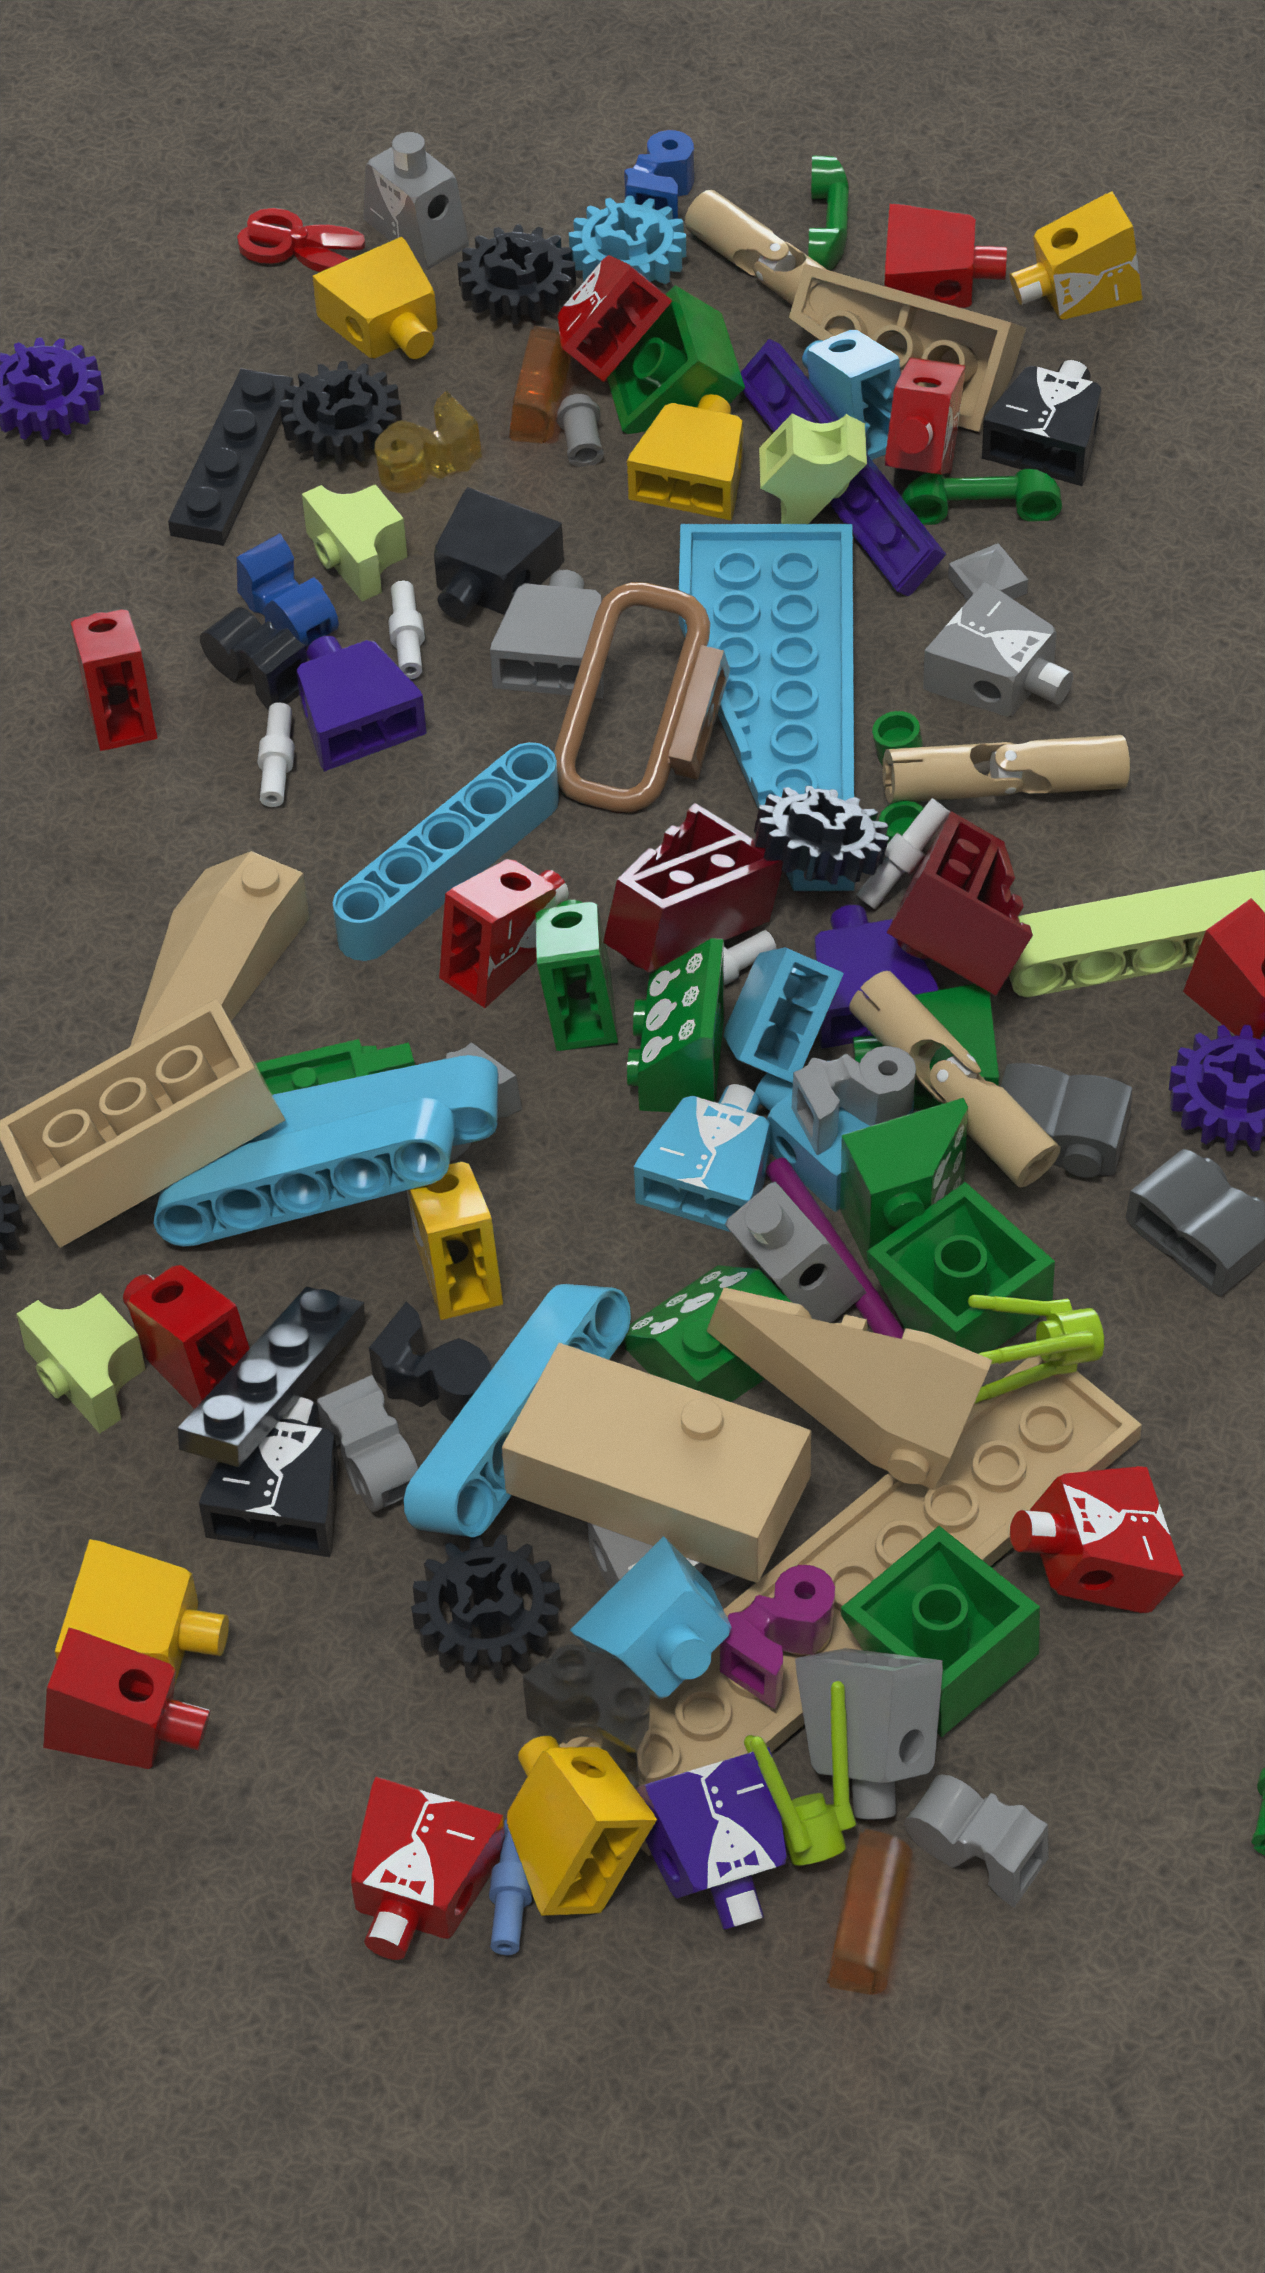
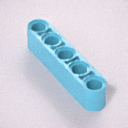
(445, 850)
(460, 1082)
(309, 1172)
(463, 1477)

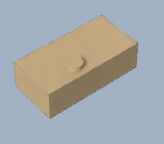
(138, 1123)
(657, 1461)

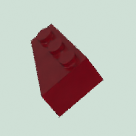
(691, 889)
(963, 906)

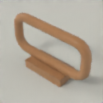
(687, 712)

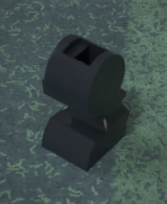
(244, 645)
(443, 1374)

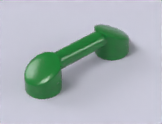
(829, 183)
(1027, 487)
(897, 731)

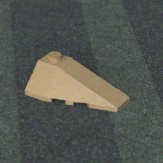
(914, 328)
(224, 939)
(876, 1392)

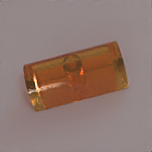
(539, 387)
(870, 1914)

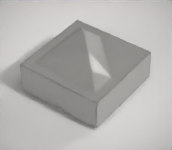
(988, 566)

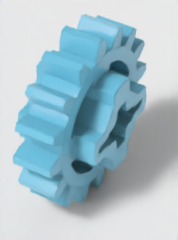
(631, 233)

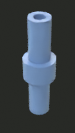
(510, 1895)

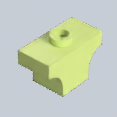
(811, 464)
(355, 535)
(83, 1354)

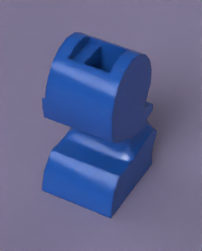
(663, 171)
(270, 588)

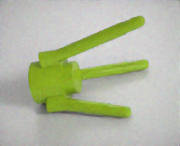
(1062, 1340)
(808, 1823)

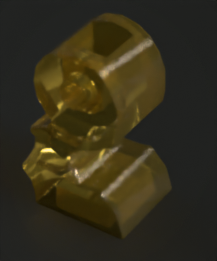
(411, 452)

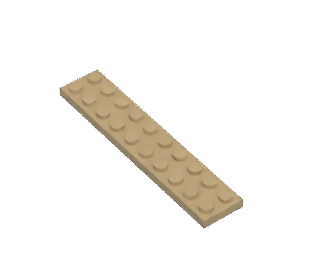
(999, 1466)

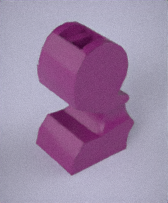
(793, 1621)

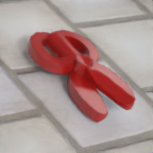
(306, 243)

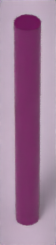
(870, 1304)

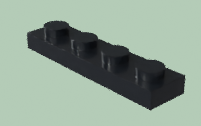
(230, 458)
(271, 1376)

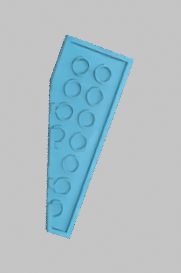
(786, 626)

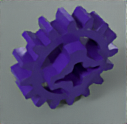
(47, 388)
(1222, 1087)

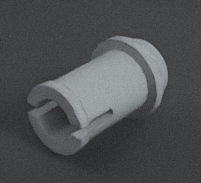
(579, 420)

